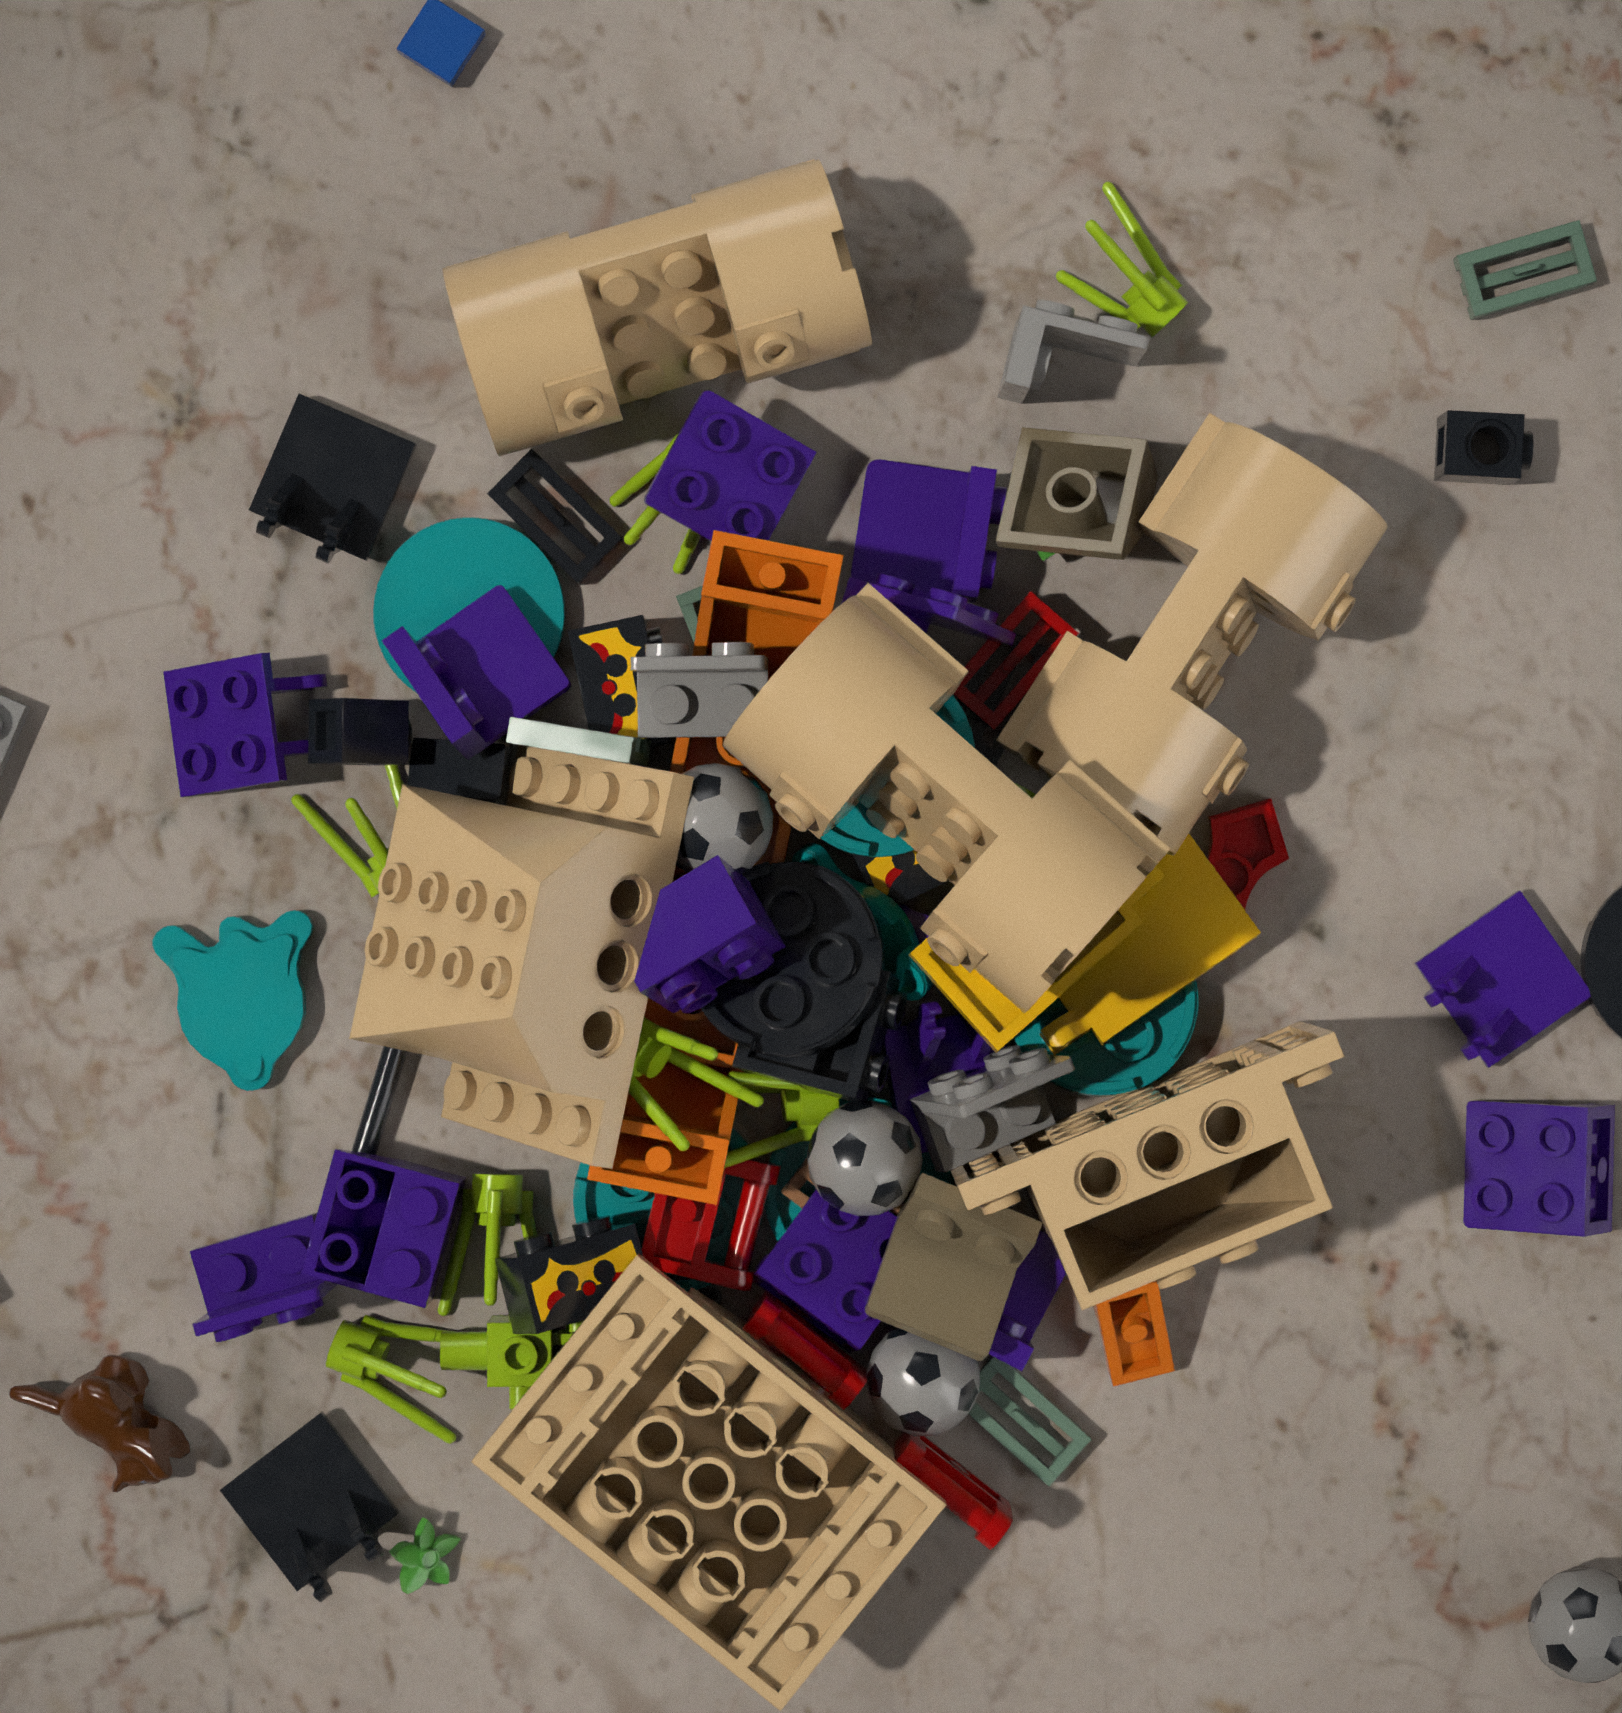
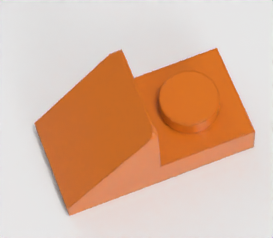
(1135, 1335)

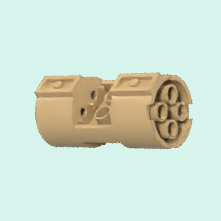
(656, 304)
(1256, 538)
(860, 724)

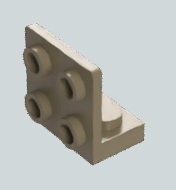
(950, 1268)

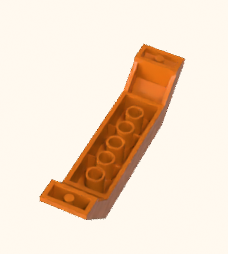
(774, 600)

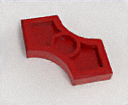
(1246, 846)

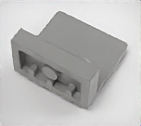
(1054, 325)
(695, 693)
(989, 1107)

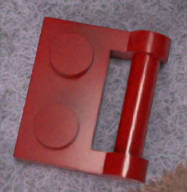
(682, 1229)
(807, 1348)
(964, 1492)

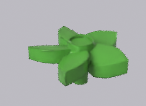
(423, 1556)

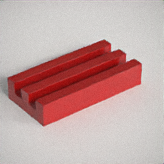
(976, 701)

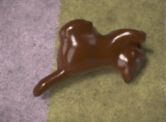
(110, 1413)

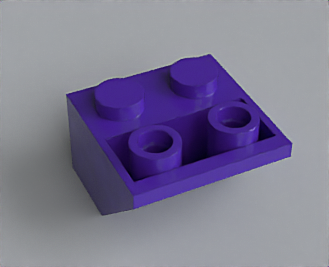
(703, 936)
(383, 1226)

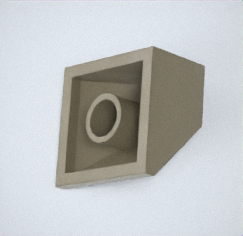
(1077, 494)

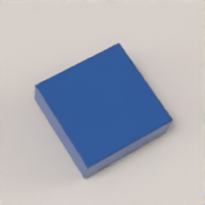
(441, 41)

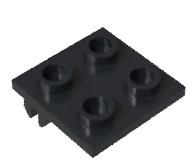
(331, 479)
(311, 1504)

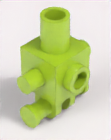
(508, 1357)

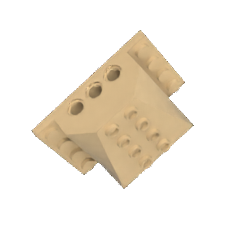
(521, 943)
(1169, 1169)
(711, 1479)

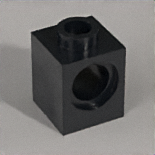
(1453, 447)
(359, 731)

